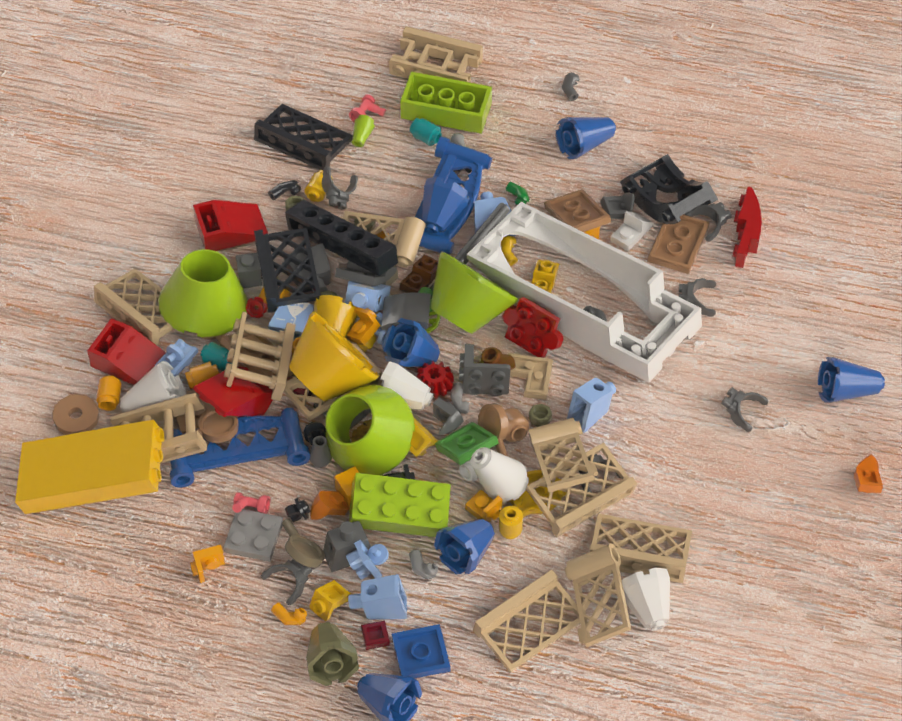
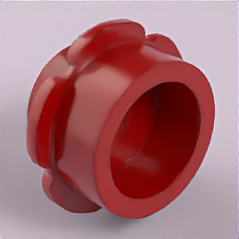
(256, 313)

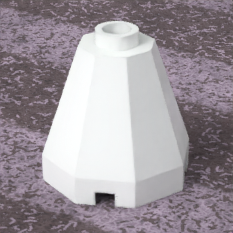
(407, 385)
(649, 597)

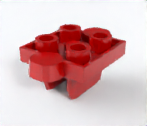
(532, 328)

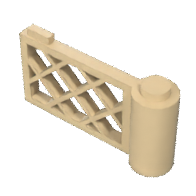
(406, 238)
(296, 399)
(555, 437)
(586, 570)

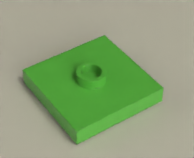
(465, 441)

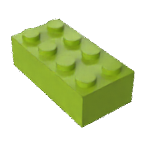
(446, 102)
(399, 504)

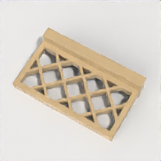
(129, 313)
(591, 506)
(637, 560)
(512, 609)

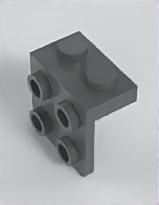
(481, 377)

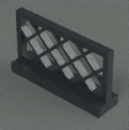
(296, 145)
(269, 274)

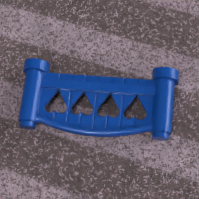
(455, 158)
(286, 442)

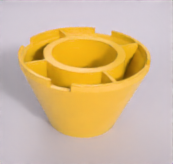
(328, 361)

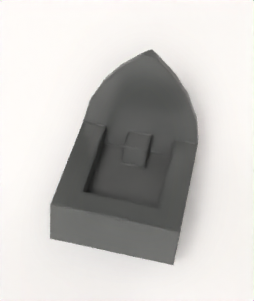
(618, 205)
(448, 415)

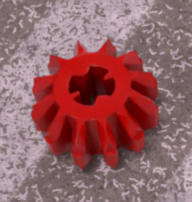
(437, 378)

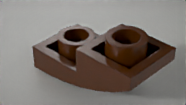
(421, 276)

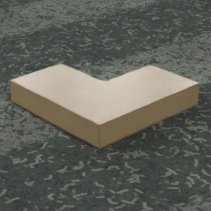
(536, 371)

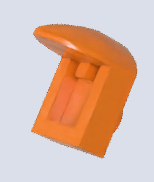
(868, 476)
(328, 504)

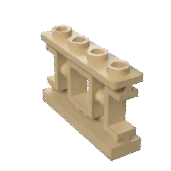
(438, 47)

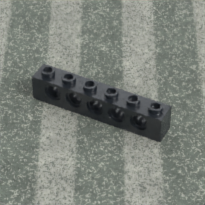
(343, 237)

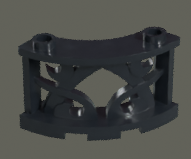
(689, 195)

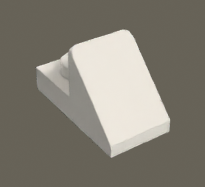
(631, 230)

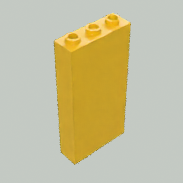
(89, 467)

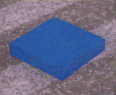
(421, 652)

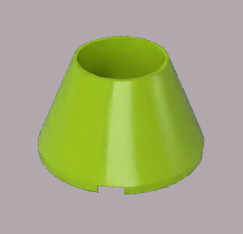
(203, 295)
(467, 296)
(387, 438)

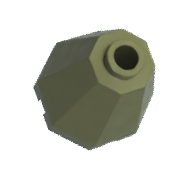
(330, 655)

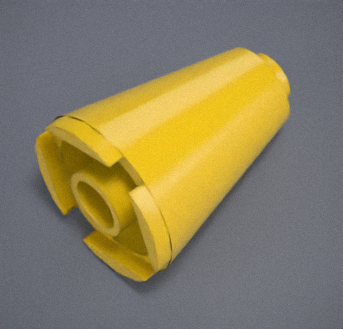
(337, 313)

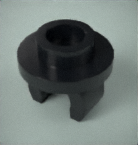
(312, 430)
(298, 510)

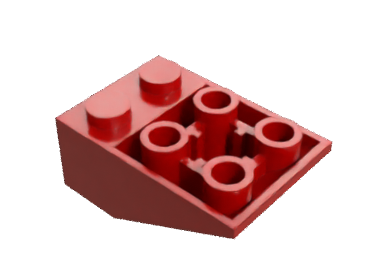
(227, 223)
(123, 352)
(240, 399)

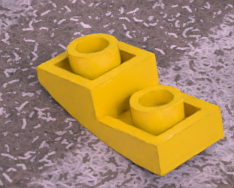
(545, 275)

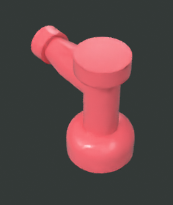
(367, 104)
(262, 504)

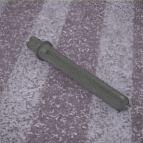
(494, 219)

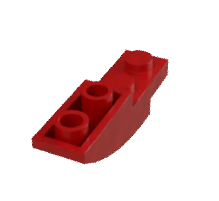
(748, 226)

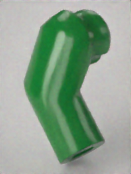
(520, 192)

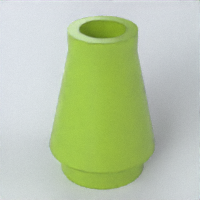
(362, 129)

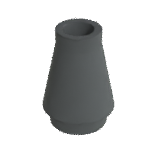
(320, 453)

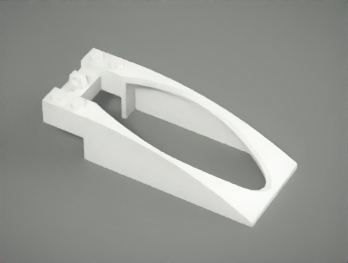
(635, 278)

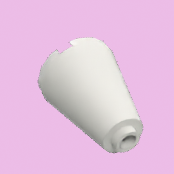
(153, 388)
(499, 474)

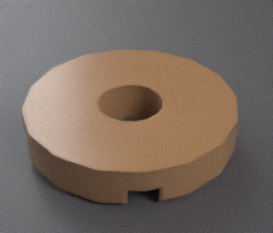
(74, 404)

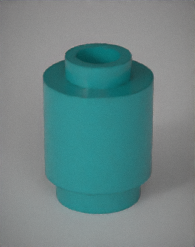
(425, 131)
(216, 355)

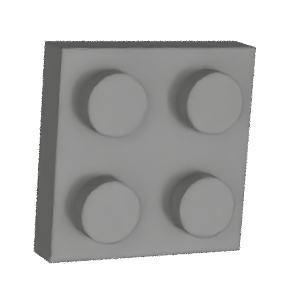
(253, 535)

